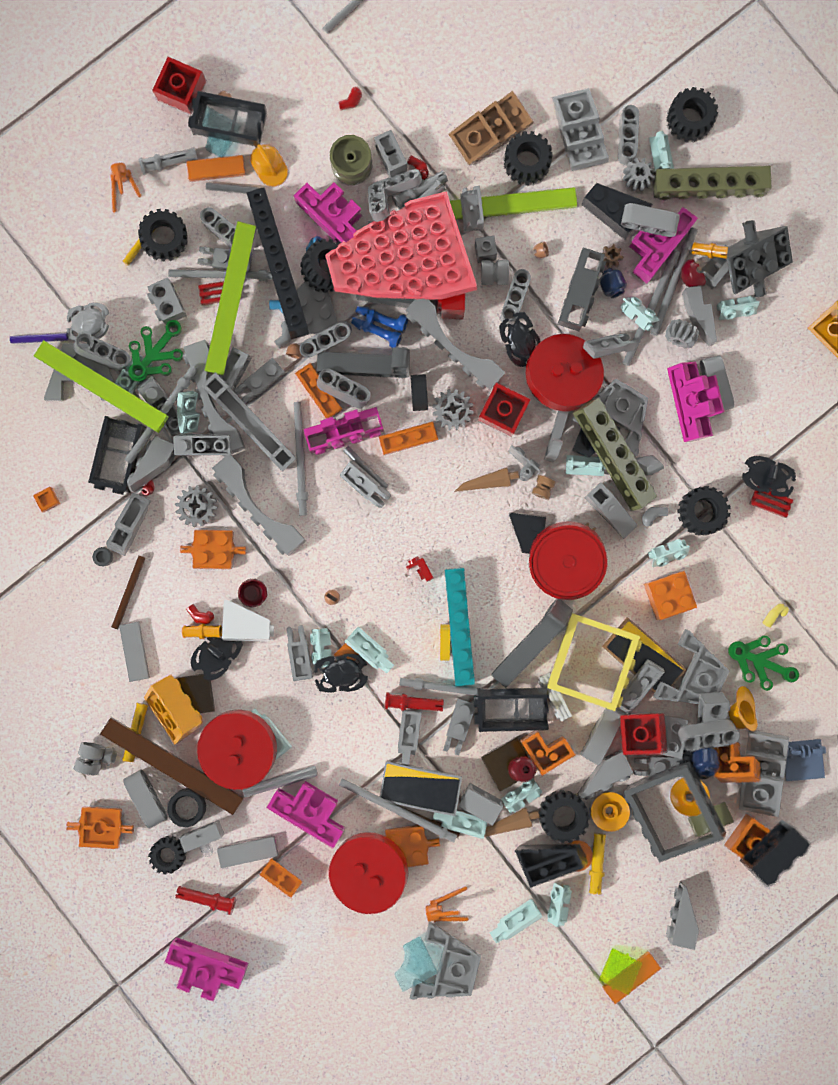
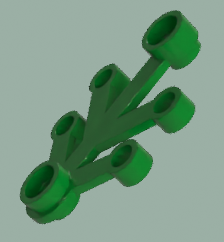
(154, 353)
(760, 661)

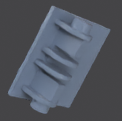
(805, 760)

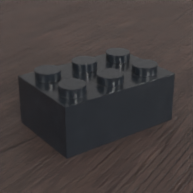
(775, 853)

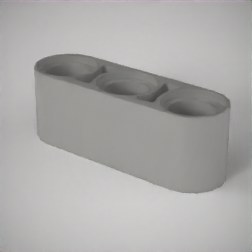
(628, 126)
(650, 220)
(217, 225)
(519, 289)
(317, 342)
(96, 344)
(715, 366)
(339, 380)
(708, 734)
(145, 799)

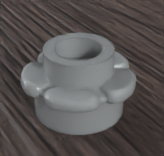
(109, 756)

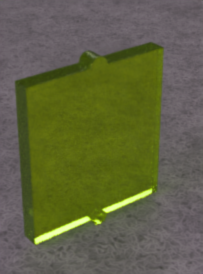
(620, 971)

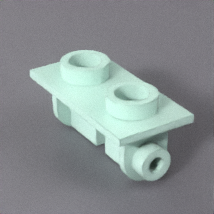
(661, 151)
(746, 307)
(646, 316)
(584, 465)
(677, 550)
(319, 639)
(514, 799)
(557, 913)

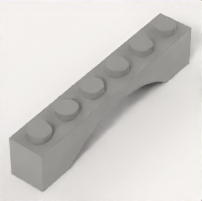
(196, 355)
(484, 370)
(248, 421)
(233, 475)

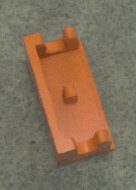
(280, 878)

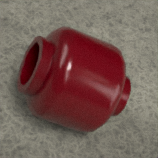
(522, 769)

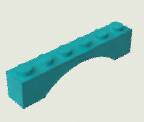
(459, 627)

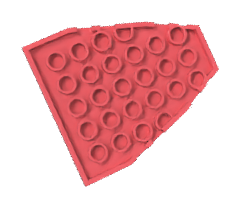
(405, 255)

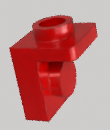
(423, 570)

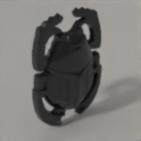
(520, 339)
(768, 476)
(215, 656)
(341, 673)

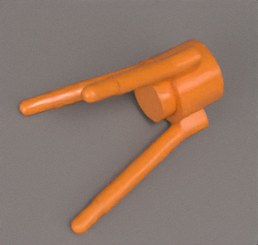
(120, 175)
(435, 912)

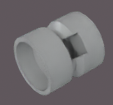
(494, 272)
(89, 751)

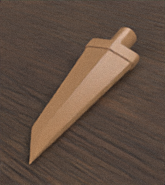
(495, 479)
(516, 821)

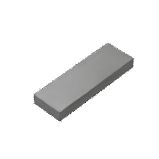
(134, 651)
(640, 685)
(247, 852)

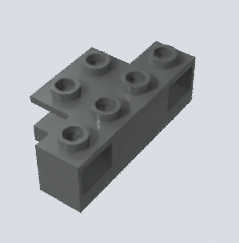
(582, 288)

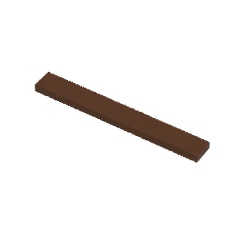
(171, 765)

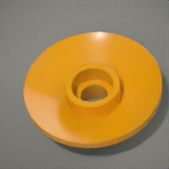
(679, 801)
(618, 816)

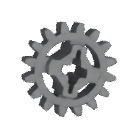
(461, 407)
(196, 513)

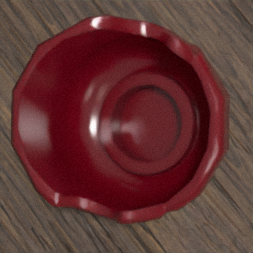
(690, 276)
(252, 592)

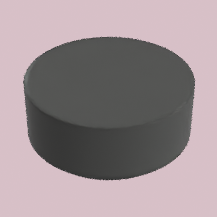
(102, 556)

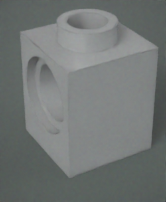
(485, 248)

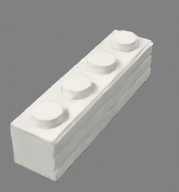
(556, 699)

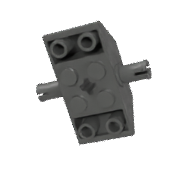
(758, 257)

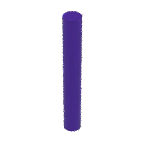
(38, 338)

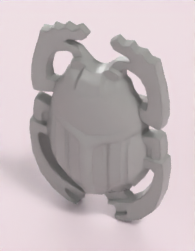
(88, 320)

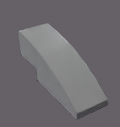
(700, 314)
(128, 524)
(602, 736)

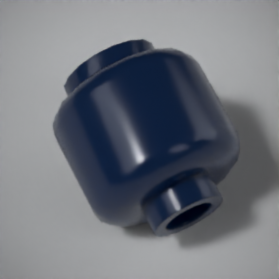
(612, 283)
(705, 761)

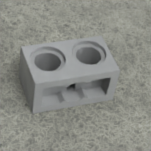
(390, 153)
(170, 299)
(706, 708)

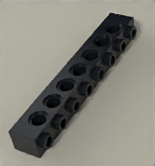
(278, 263)

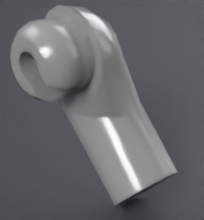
(285, 338)
(651, 514)

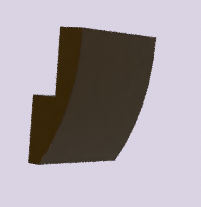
(199, 692)
(499, 760)

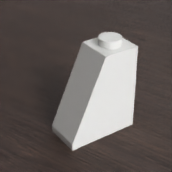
(244, 625)

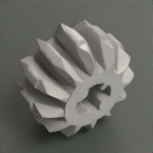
(641, 181)
(682, 333)

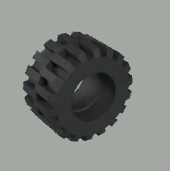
(695, 100)
(528, 143)
(156, 220)
(311, 269)
(719, 507)
(568, 832)

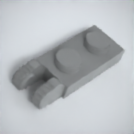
(220, 258)
(609, 345)
(260, 380)
(364, 484)
(299, 655)
(459, 724)
(656, 765)

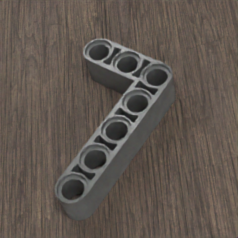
(370, 365)
(533, 643)

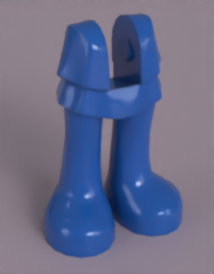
(371, 315)

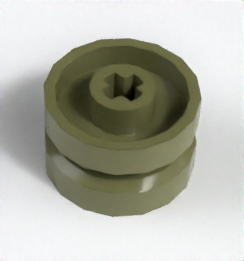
(351, 159)

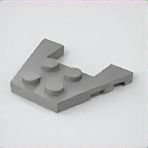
(56, 384)
(626, 408)
(703, 675)
(456, 967)

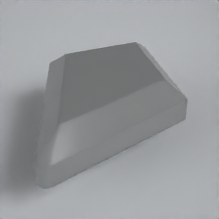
(649, 464)

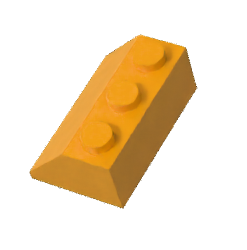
(826, 328)
(173, 709)

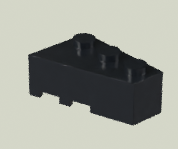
(609, 206)
(549, 861)

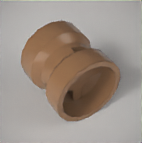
(543, 487)

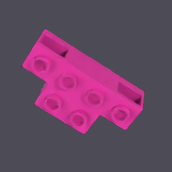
(330, 211)
(657, 248)
(695, 400)
(343, 430)
(308, 812)
(204, 968)

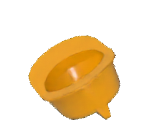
(269, 165)
(743, 711)

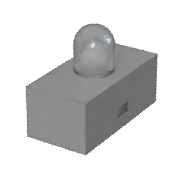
(202, 838)

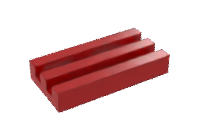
(210, 293)
(784, 514)

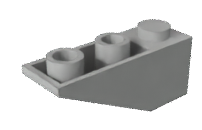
(156, 397)
(202, 444)
(155, 461)
(611, 510)
(611, 769)
(683, 927)

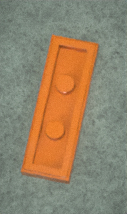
(216, 168)
(326, 403)
(408, 438)
(647, 969)

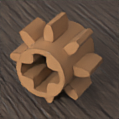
(615, 254)

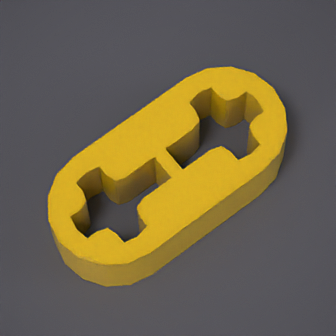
(444, 642)

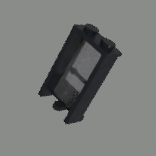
(227, 118)
(109, 462)
(511, 709)

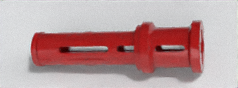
(403, 702)
(214, 901)

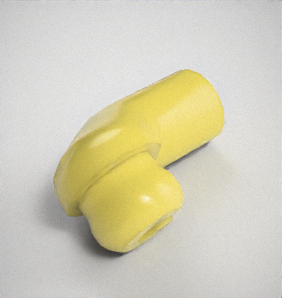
(773, 614)

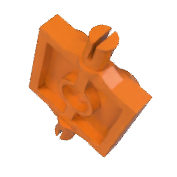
(213, 549)
(100, 827)
(412, 843)

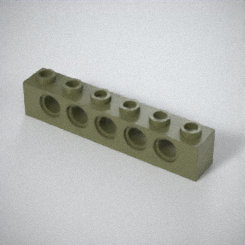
(758, 175)
(630, 483)

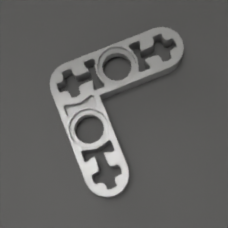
(379, 192)
(555, 442)

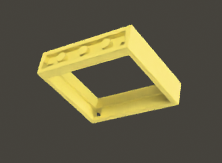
(562, 653)

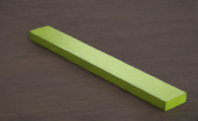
(522, 203)
(230, 298)
(101, 386)

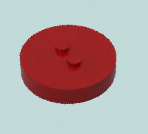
(563, 373)
(568, 560)
(237, 749)
(368, 873)

